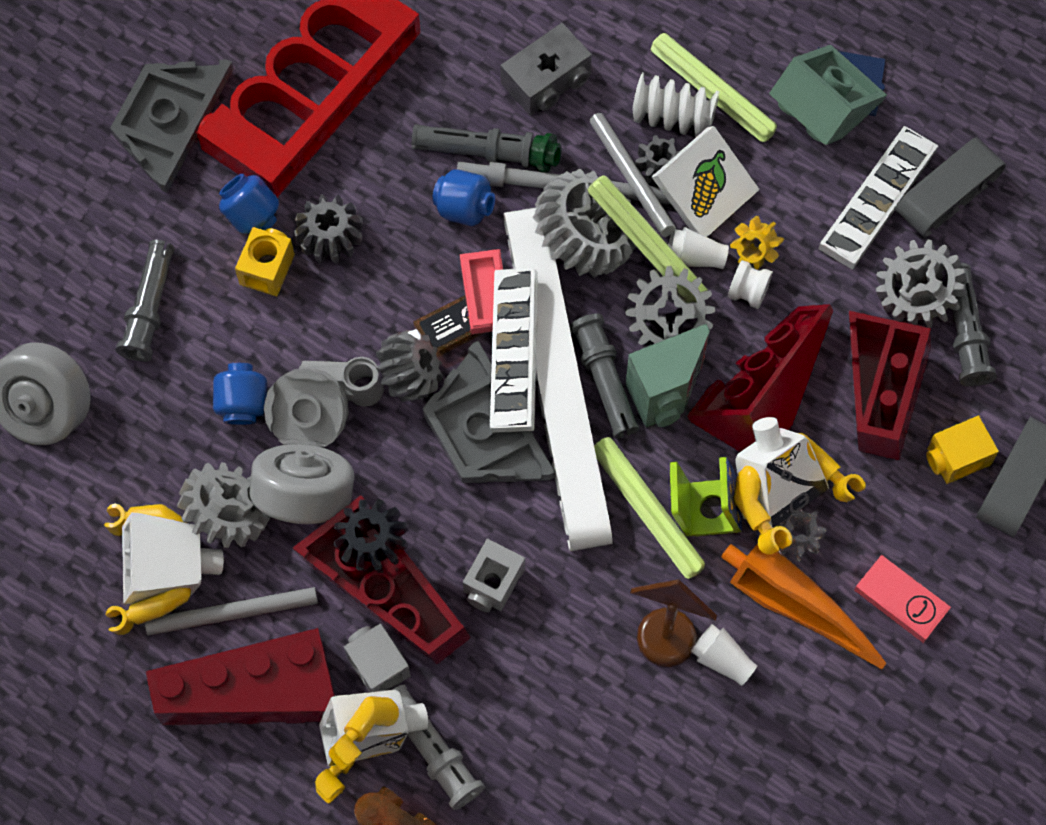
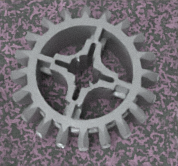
(581, 231)

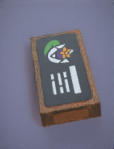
(447, 326)

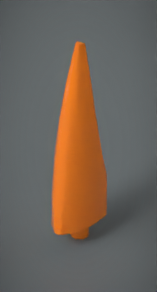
(789, 592)

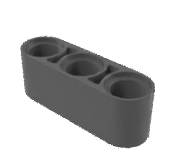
(949, 185)
(1017, 481)

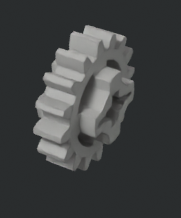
(918, 267)
(651, 310)
(221, 505)

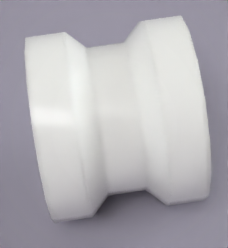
(750, 284)

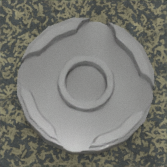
(306, 408)

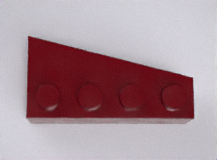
(396, 596)
(247, 685)

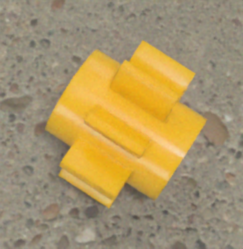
(768, 240)

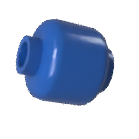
(463, 197)
(248, 203)
(239, 394)

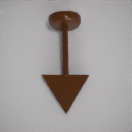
(666, 633)

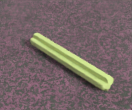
(701, 76)
(640, 232)
(648, 508)

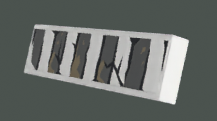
(878, 197)
(514, 350)

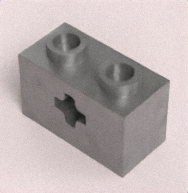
(546, 69)

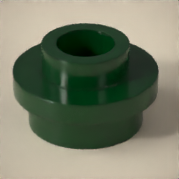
(545, 152)

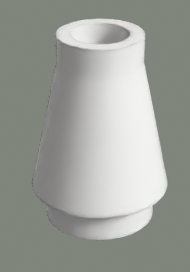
(697, 249)
(721, 653)

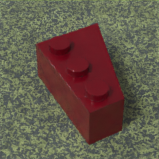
(887, 377)

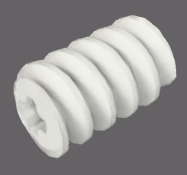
(673, 106)

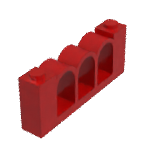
(251, 151)

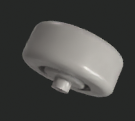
(42, 394)
(301, 483)

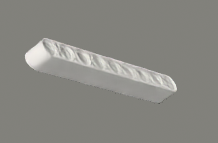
(561, 393)

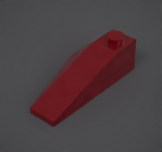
(768, 382)

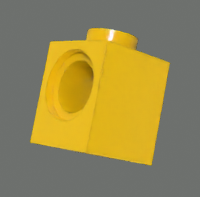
(265, 276)
(961, 450)

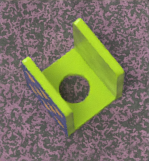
(688, 498)

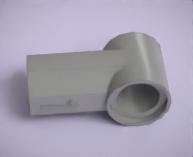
(348, 373)

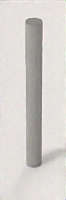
(632, 175)
(232, 611)

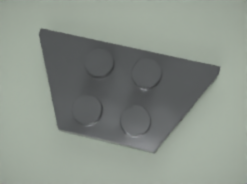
(164, 114)
(462, 426)

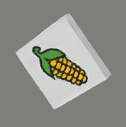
(705, 182)

